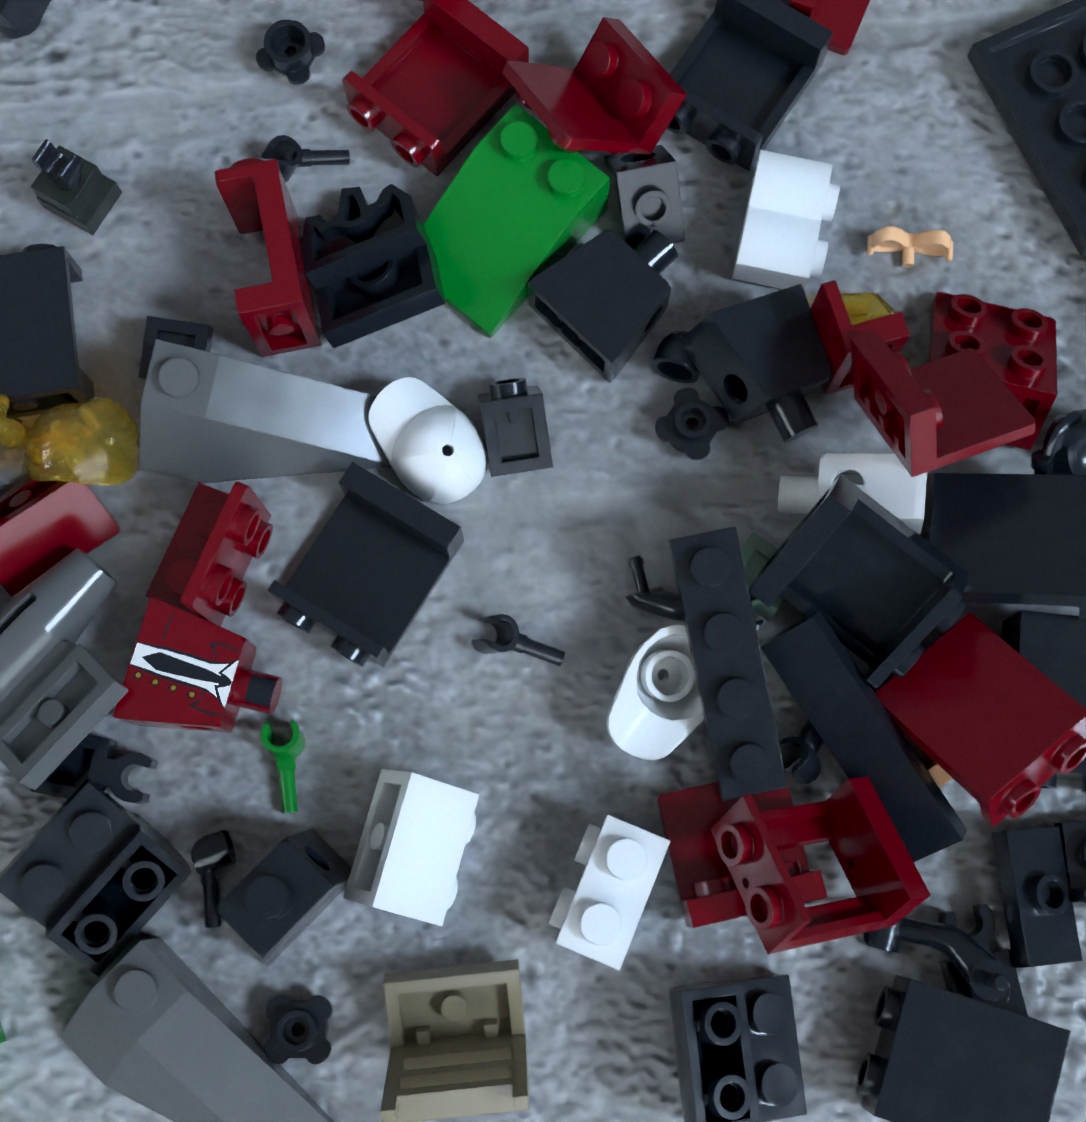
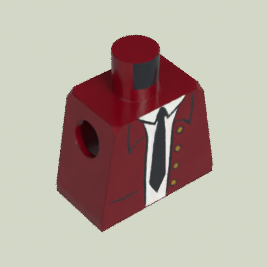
(192, 674)

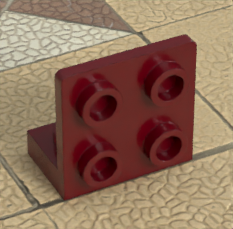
(609, 102)
(1011, 341)
(937, 408)
(212, 552)
(700, 874)

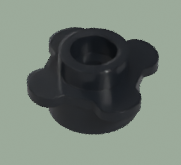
(285, 36)
(696, 441)
(284, 1043)

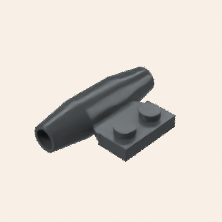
(47, 682)

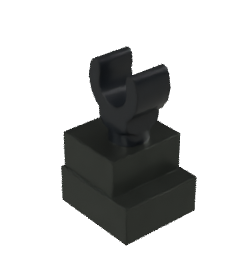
(73, 187)

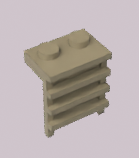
(455, 1042)

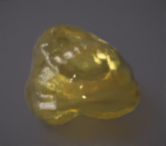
(83, 444)

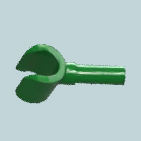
(285, 763)

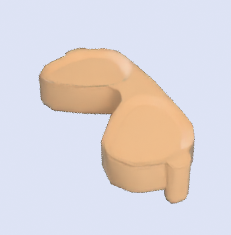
(895, 239)

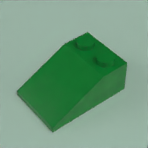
(511, 217)

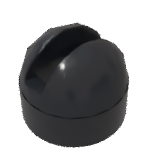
(673, 361)

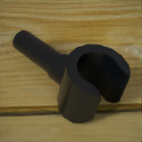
(290, 155)
(510, 639)
(208, 856)

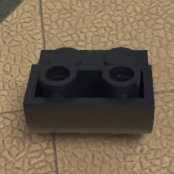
(94, 876)
(737, 1050)

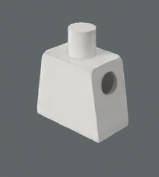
(875, 474)

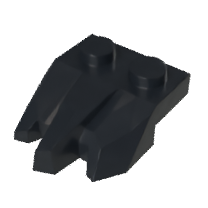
(370, 265)

